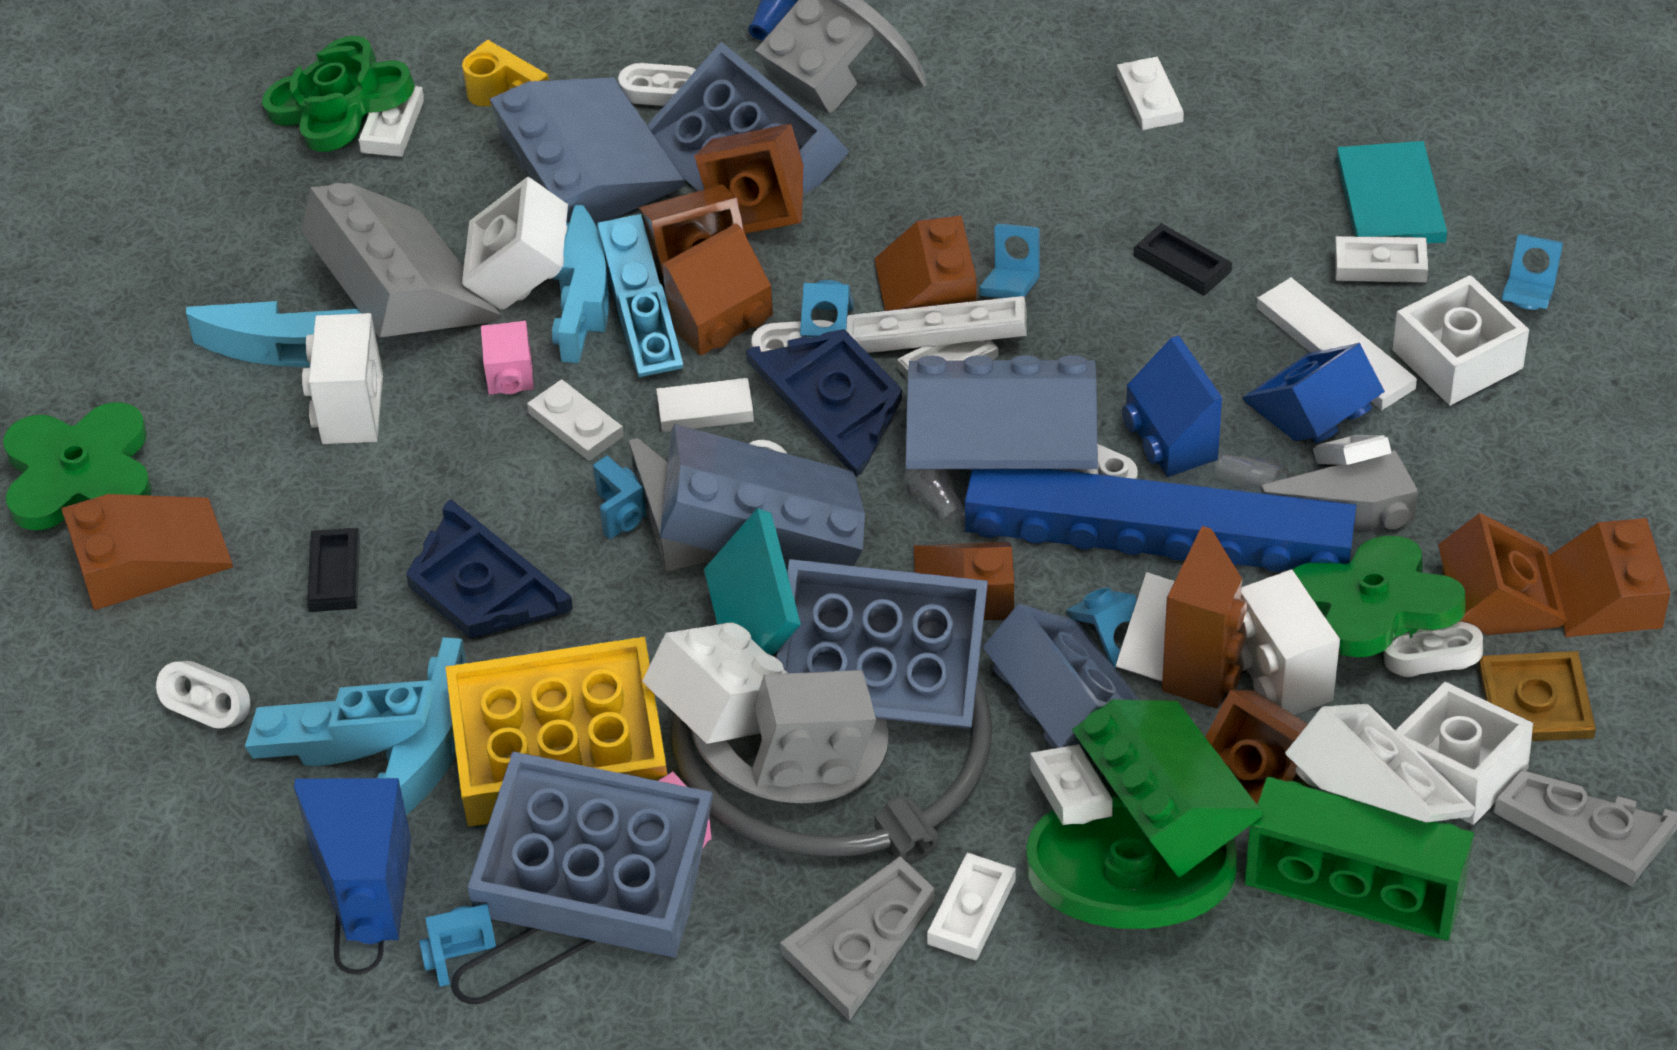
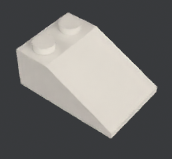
(1365, 759)

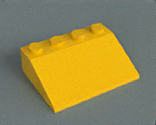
(555, 705)

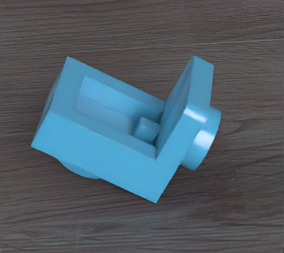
(622, 496)
(456, 934)

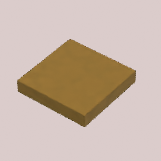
(1541, 689)

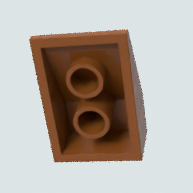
(143, 544)

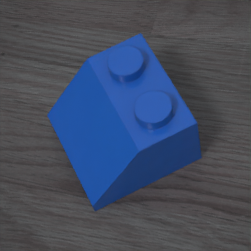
(1318, 393)
(1174, 410)

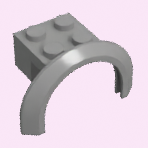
(820, 40)
(814, 741)

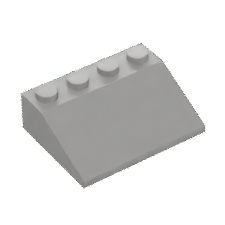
(390, 262)

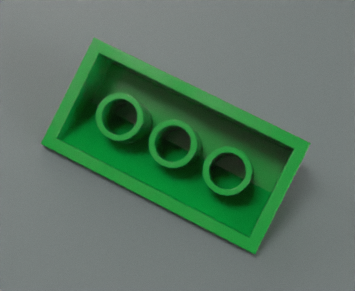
(1168, 778)

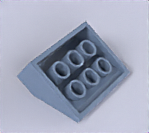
(731, 99)
(585, 145)
(1002, 413)
(722, 481)
(904, 630)
(592, 854)

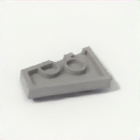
(1594, 830)
(860, 935)

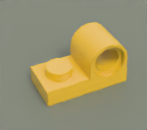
(493, 71)

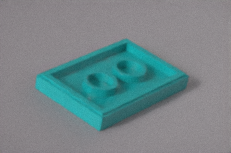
(1391, 191)
(752, 584)

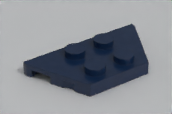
(834, 392)
(480, 578)

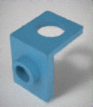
(1011, 275)
(1529, 288)
(825, 296)
(1106, 611)

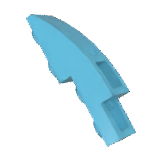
(581, 286)
(639, 296)
(255, 331)
(342, 730)
(429, 752)

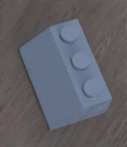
(1054, 671)

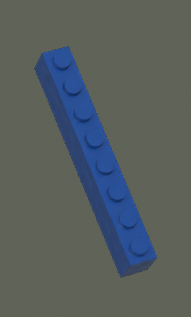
(1156, 517)

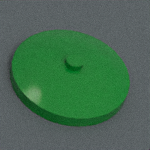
(1117, 877)

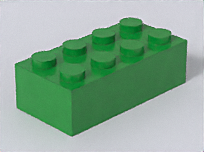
(1358, 858)

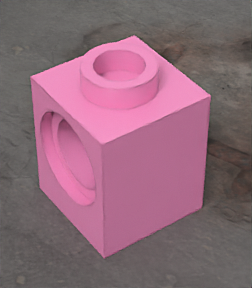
(507, 357)

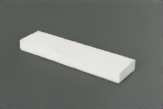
(939, 324)
(1321, 329)

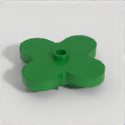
(337, 93)
(73, 462)
(1381, 595)

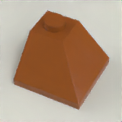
(974, 561)

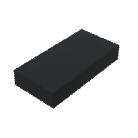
(1182, 259)
(333, 569)

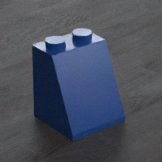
(360, 850)

